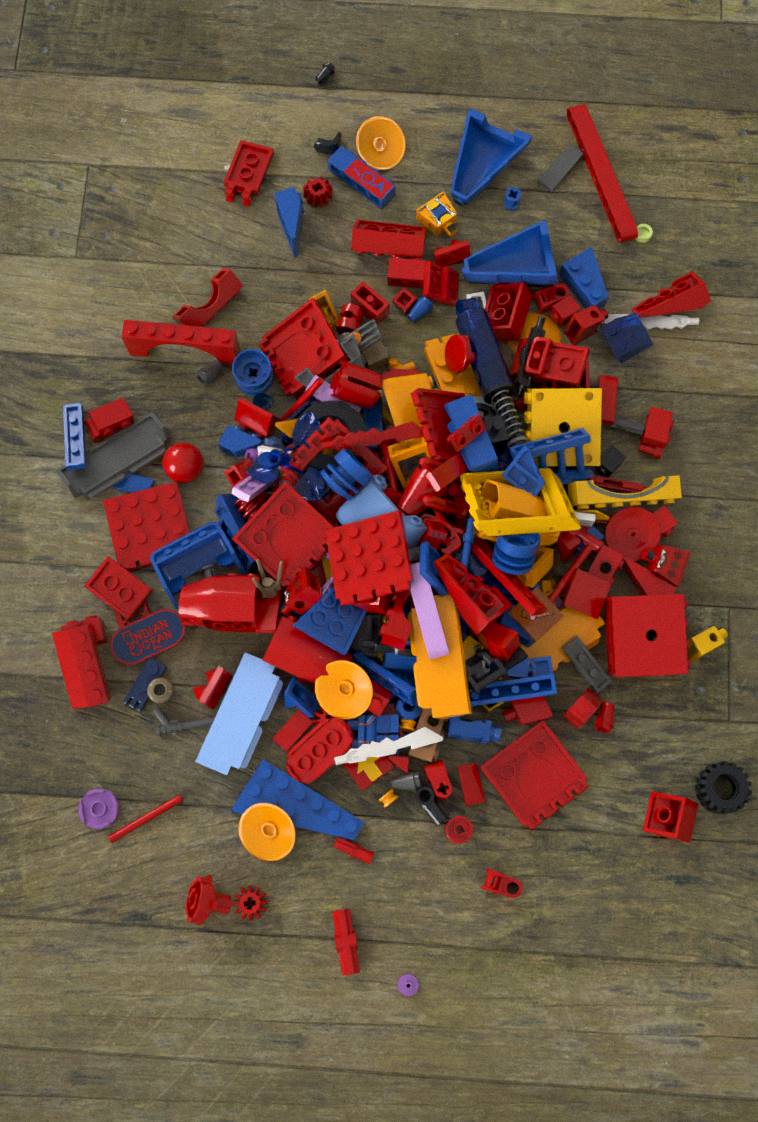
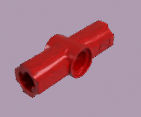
(346, 941)

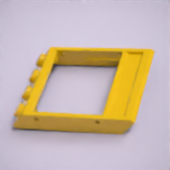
(557, 505)

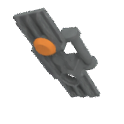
(366, 336)

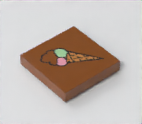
(536, 625)

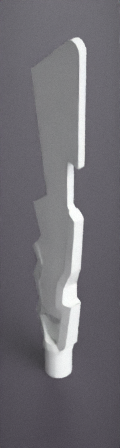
(661, 321)
(388, 747)

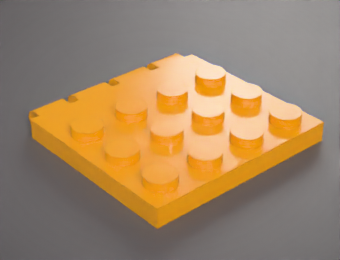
(445, 379)

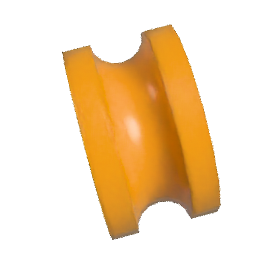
(407, 725)
(388, 798)

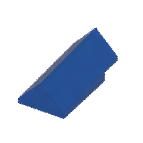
(479, 453)
(231, 522)

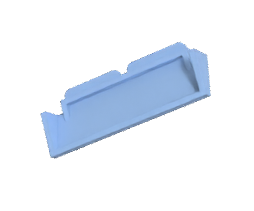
(235, 726)

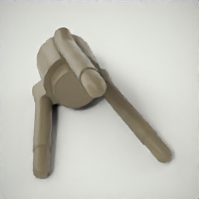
(268, 587)

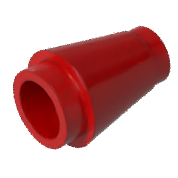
(605, 718)

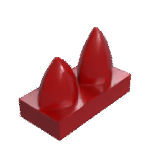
(452, 254)
(210, 694)

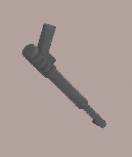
(170, 726)

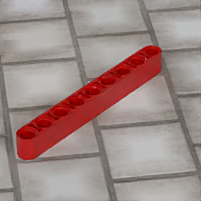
(602, 173)

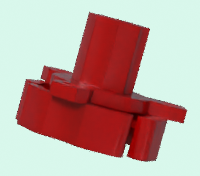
(204, 900)

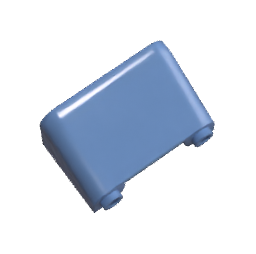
(372, 502)

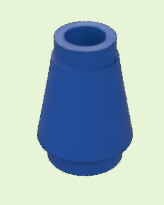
(420, 309)

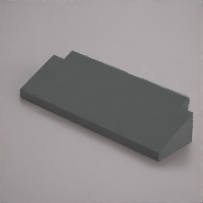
(117, 457)

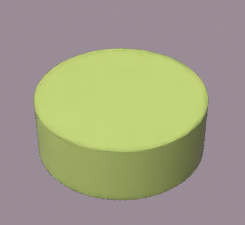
(644, 233)

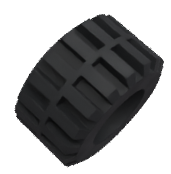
(739, 784)

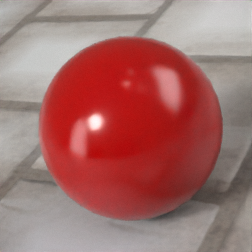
(183, 462)

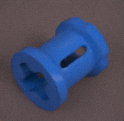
(512, 198)

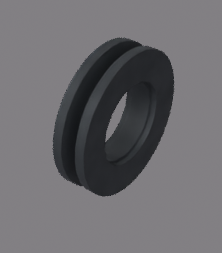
(347, 416)

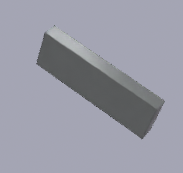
(560, 168)
(586, 664)

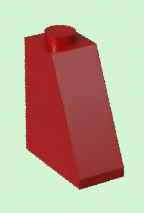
(582, 708)

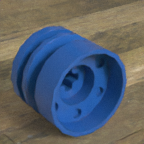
(252, 362)
(346, 474)
(516, 552)

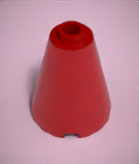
(416, 489)

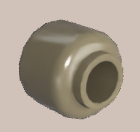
(160, 690)

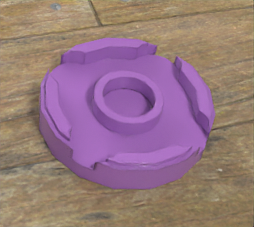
(99, 808)

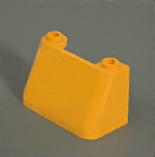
(399, 398)

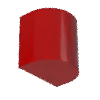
(404, 300)

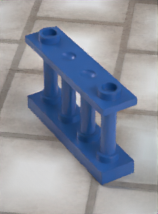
(559, 444)

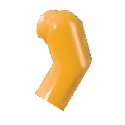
(393, 363)

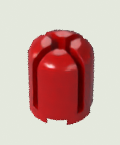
(356, 385)

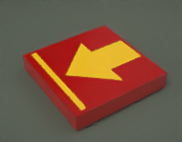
(368, 771)

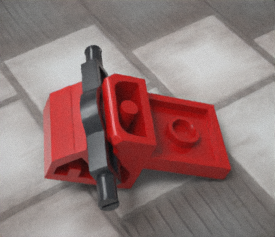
(544, 360)

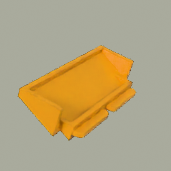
(565, 629)
(441, 681)

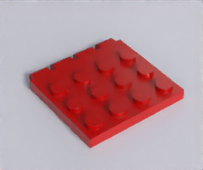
(299, 343)
(435, 419)
(145, 523)
(285, 531)
(369, 558)
(535, 775)

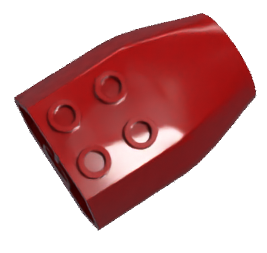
(221, 603)
(299, 652)

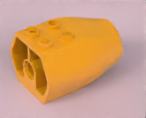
(507, 501)

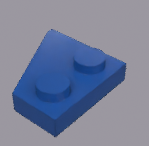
(524, 473)

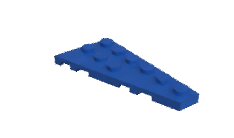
(332, 622)
(301, 803)

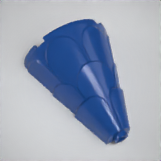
(483, 156)
(515, 259)

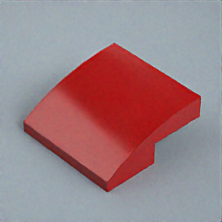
(440, 284)

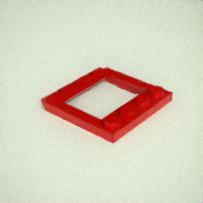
(305, 456)

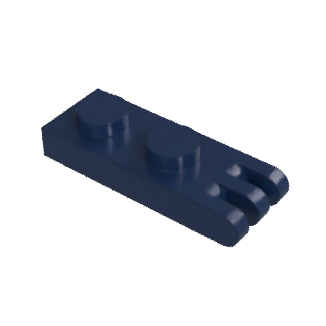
(138, 691)

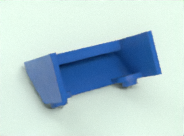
(190, 554)

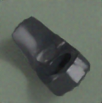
(328, 146)

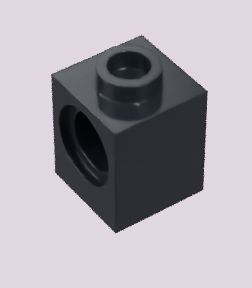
(610, 461)

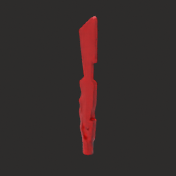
(374, 437)

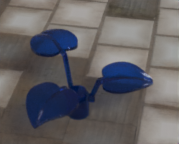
(266, 470)

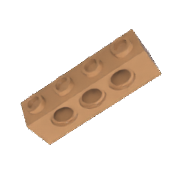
(429, 752)

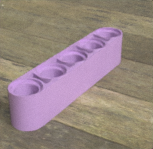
(428, 615)

